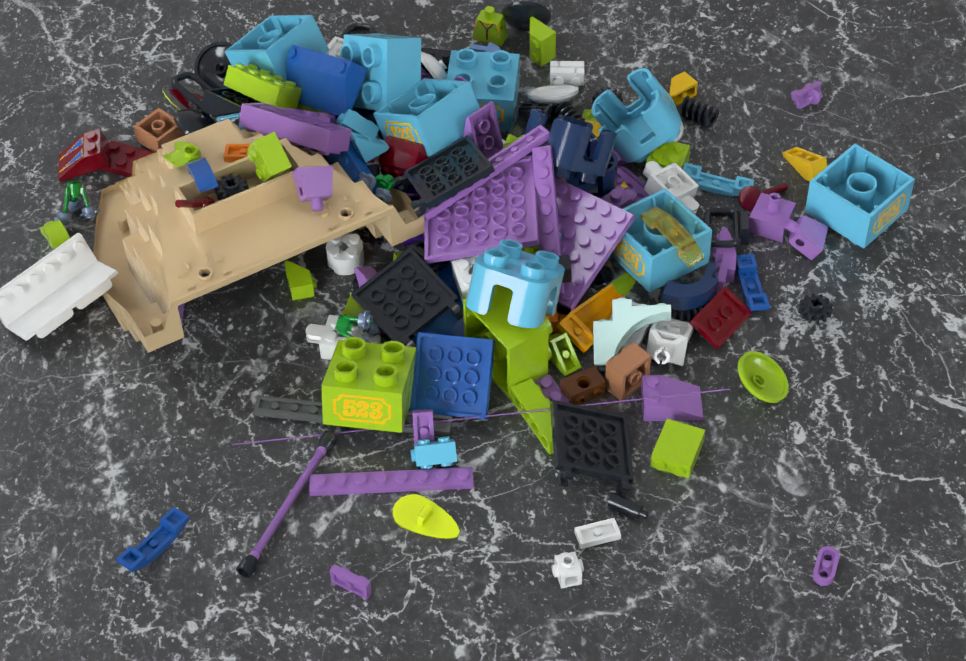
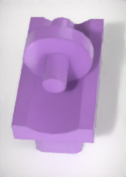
(809, 94)

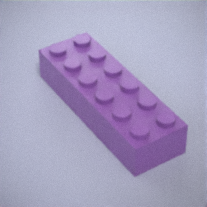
(295, 127)

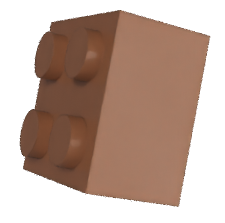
(157, 130)
(626, 371)

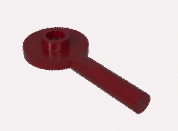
(749, 195)
(197, 202)

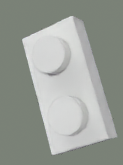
(597, 533)

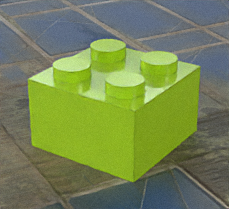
(670, 153)
(268, 157)

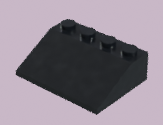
(224, 101)

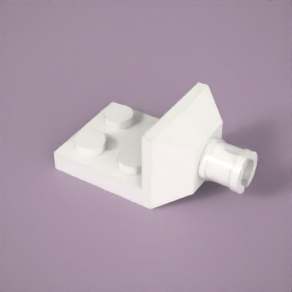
(669, 341)

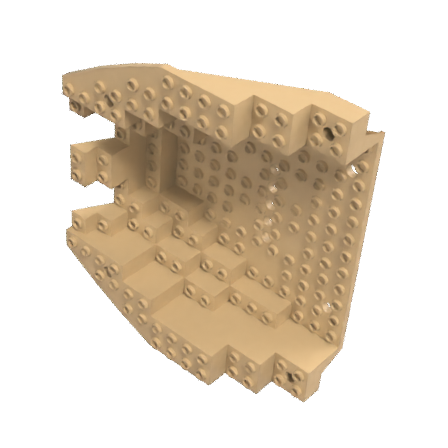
(168, 248)

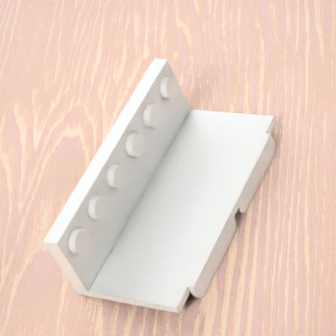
(52, 287)

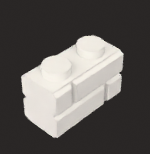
(567, 73)

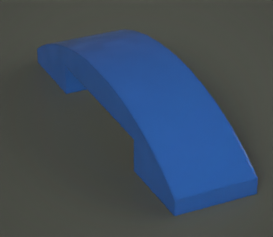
(202, 174)
(750, 283)
(155, 543)

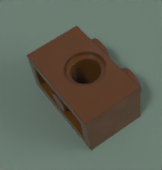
(583, 386)

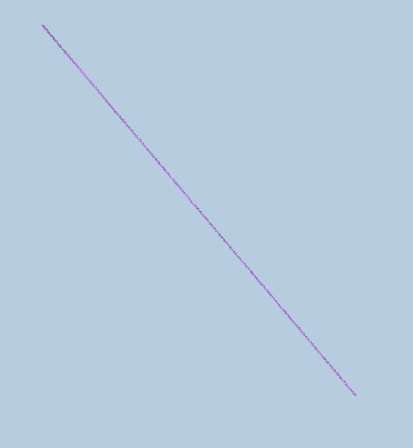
(490, 415)

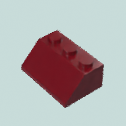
(400, 156)

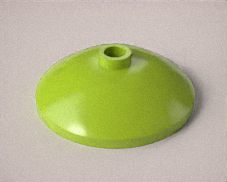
(762, 377)

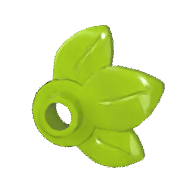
(184, 153)

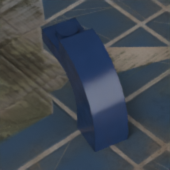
(692, 295)

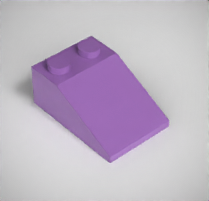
(484, 130)
(672, 407)

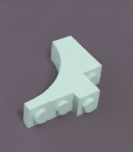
(627, 319)

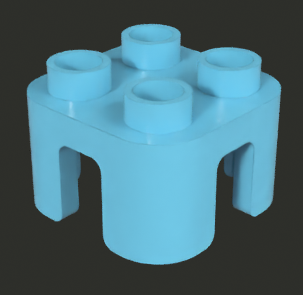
(643, 123)
(531, 277)

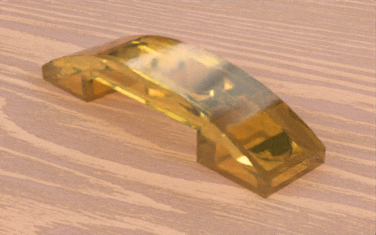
(675, 233)

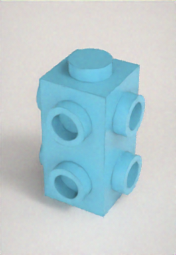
(357, 123)
(435, 452)

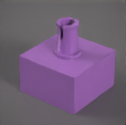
(770, 216)

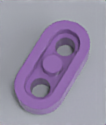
(825, 567)

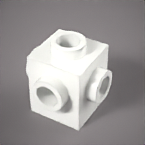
(568, 569)

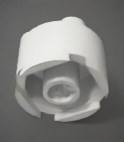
(345, 254)

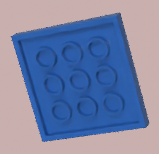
(452, 375)

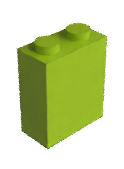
(677, 448)

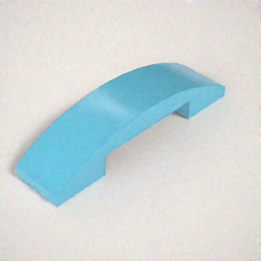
(716, 184)

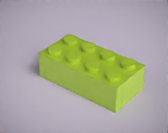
(262, 86)

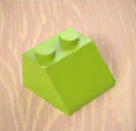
(541, 42)

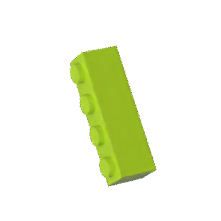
(529, 397)

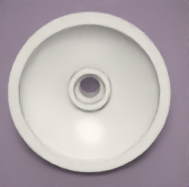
(435, 68)
(553, 94)

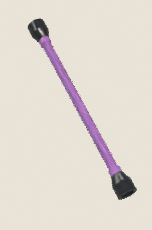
(248, 564)

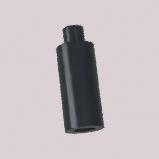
(627, 506)

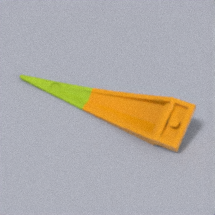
(579, 322)

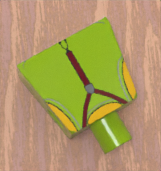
(490, 27)

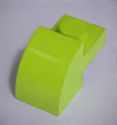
(54, 233)

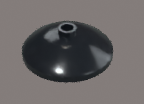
(519, 13)
(213, 60)
(192, 120)

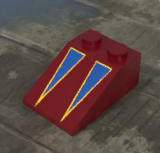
(84, 155)

